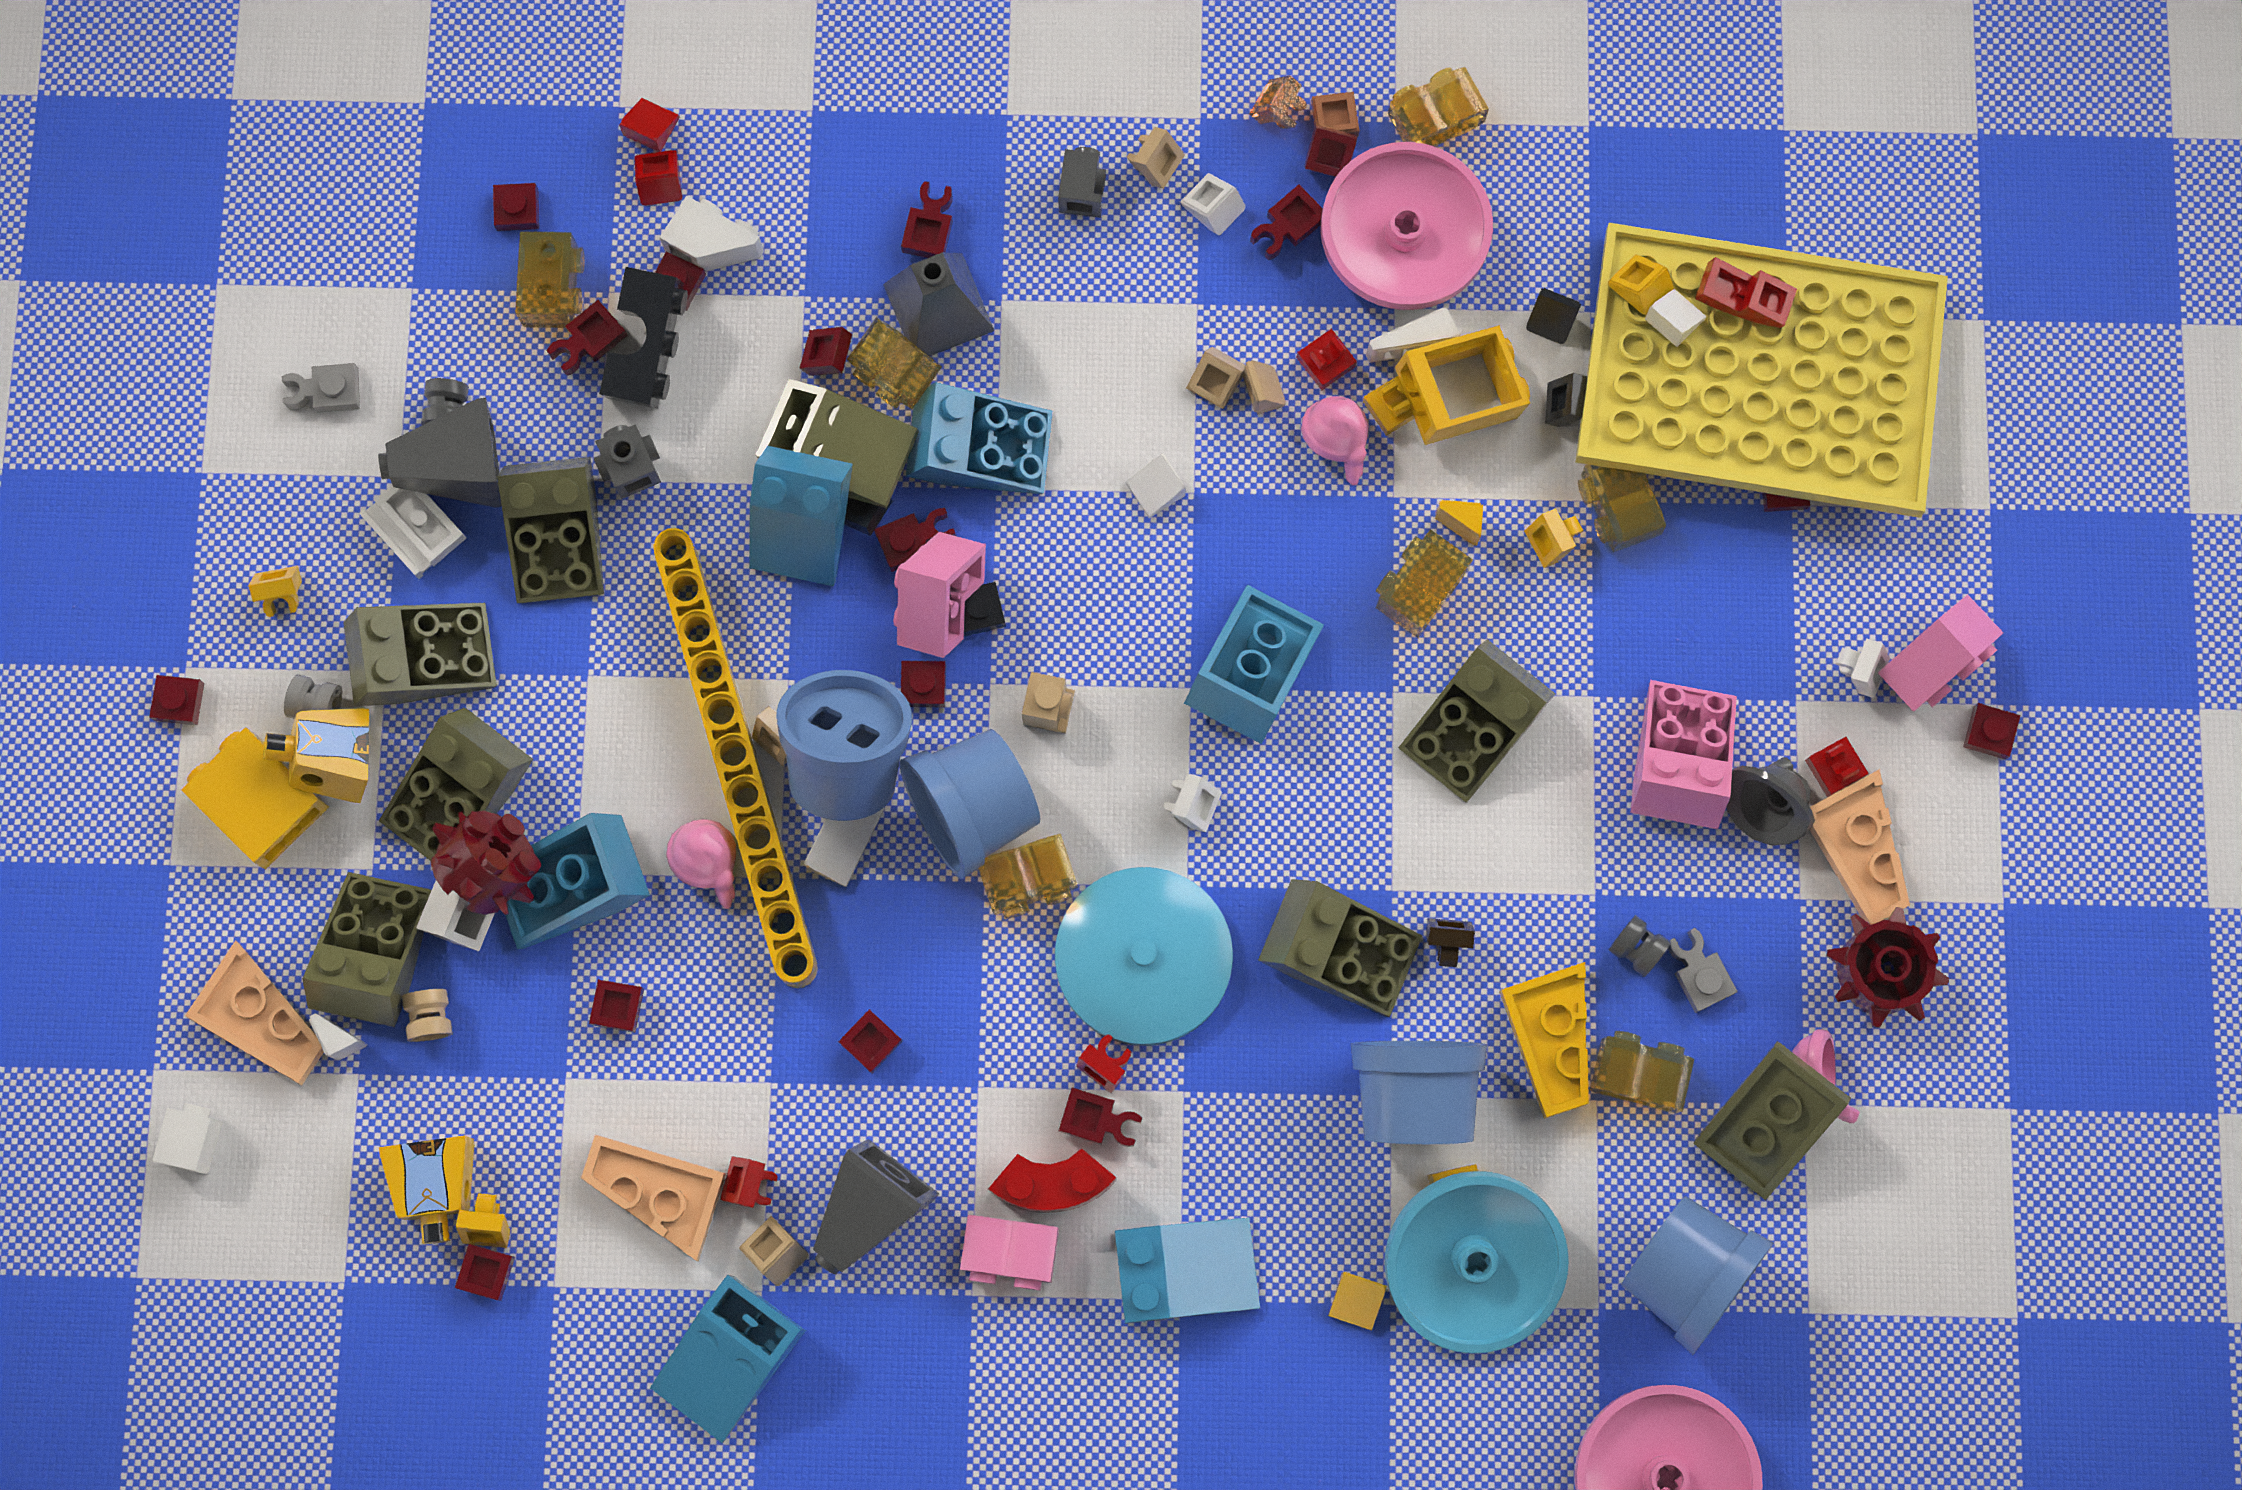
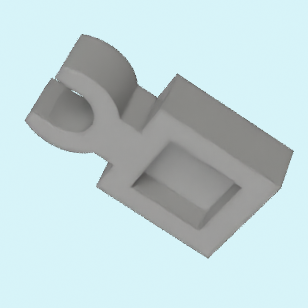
(329, 388)
(1702, 979)

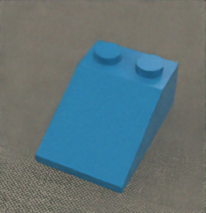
(798, 514)
(1253, 664)
(582, 878)
(1186, 1269)

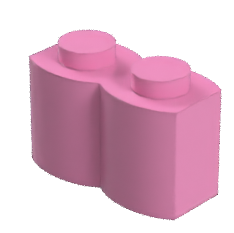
(1009, 1250)

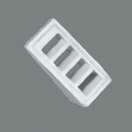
(1419, 333)

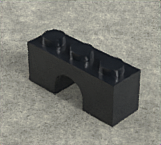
(641, 375)

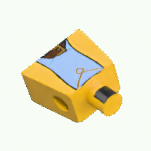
(325, 752)
(430, 1182)

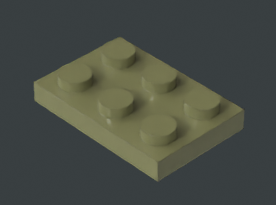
(1772, 1120)

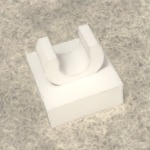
(1864, 666)
(1195, 802)

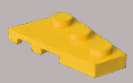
(1551, 1035)

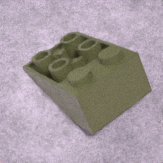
(843, 430)
(552, 529)
(418, 652)
(1476, 720)
(458, 770)
(1340, 946)
(367, 950)

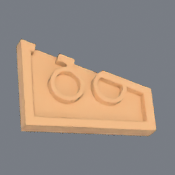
(1860, 848)
(255, 1017)
(657, 1189)

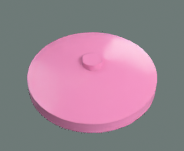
(1406, 225)
(1667, 1442)

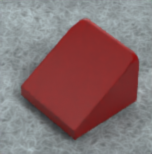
(649, 124)
(658, 177)

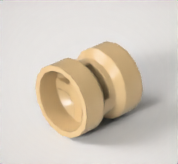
(427, 1015)

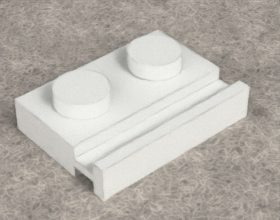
(413, 528)

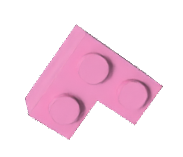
(934, 593)
(1948, 648)

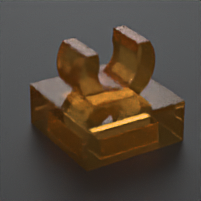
(1275, 101)

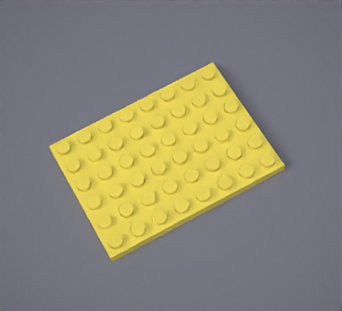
(1802, 411)

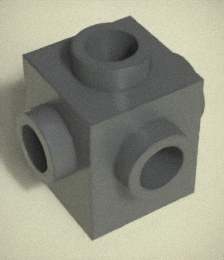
(627, 460)

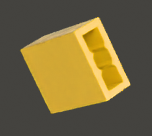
(252, 798)

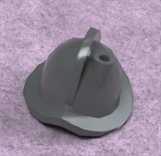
(1770, 803)

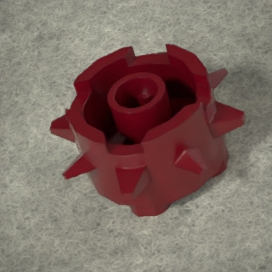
(485, 861)
(1913, 963)

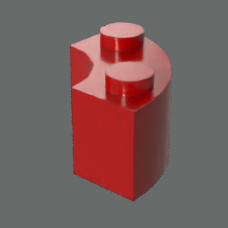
(1052, 1186)

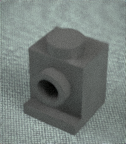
(1081, 183)

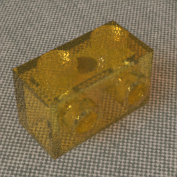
(548, 279)
(1423, 582)

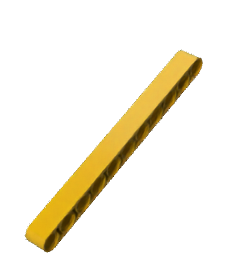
(724, 737)

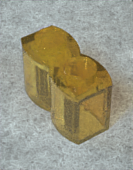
(1438, 109)
(893, 364)
(1624, 505)
(1027, 876)
(1642, 1073)

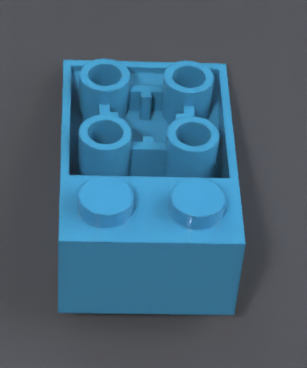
(979, 441)
(726, 1357)

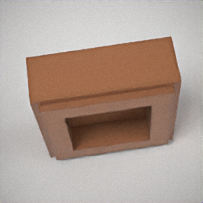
(1336, 112)

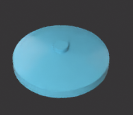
(1143, 956)
(1476, 1262)

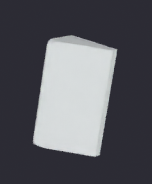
(841, 847)

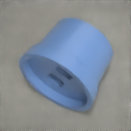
(843, 742)
(970, 799)
(1418, 1090)
(1694, 1270)

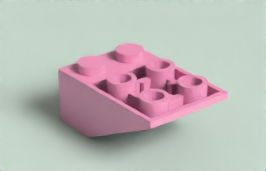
(1685, 755)

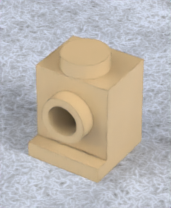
(1047, 703)

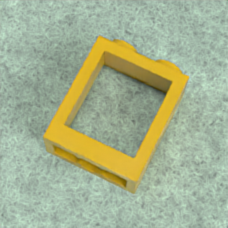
(1425, 397)

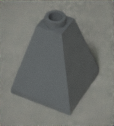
(938, 303)
(448, 457)
(867, 1205)

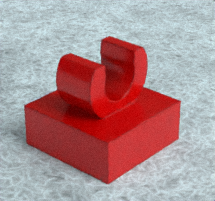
(1326, 359)
(1836, 766)
(1101, 1067)
(744, 1182)

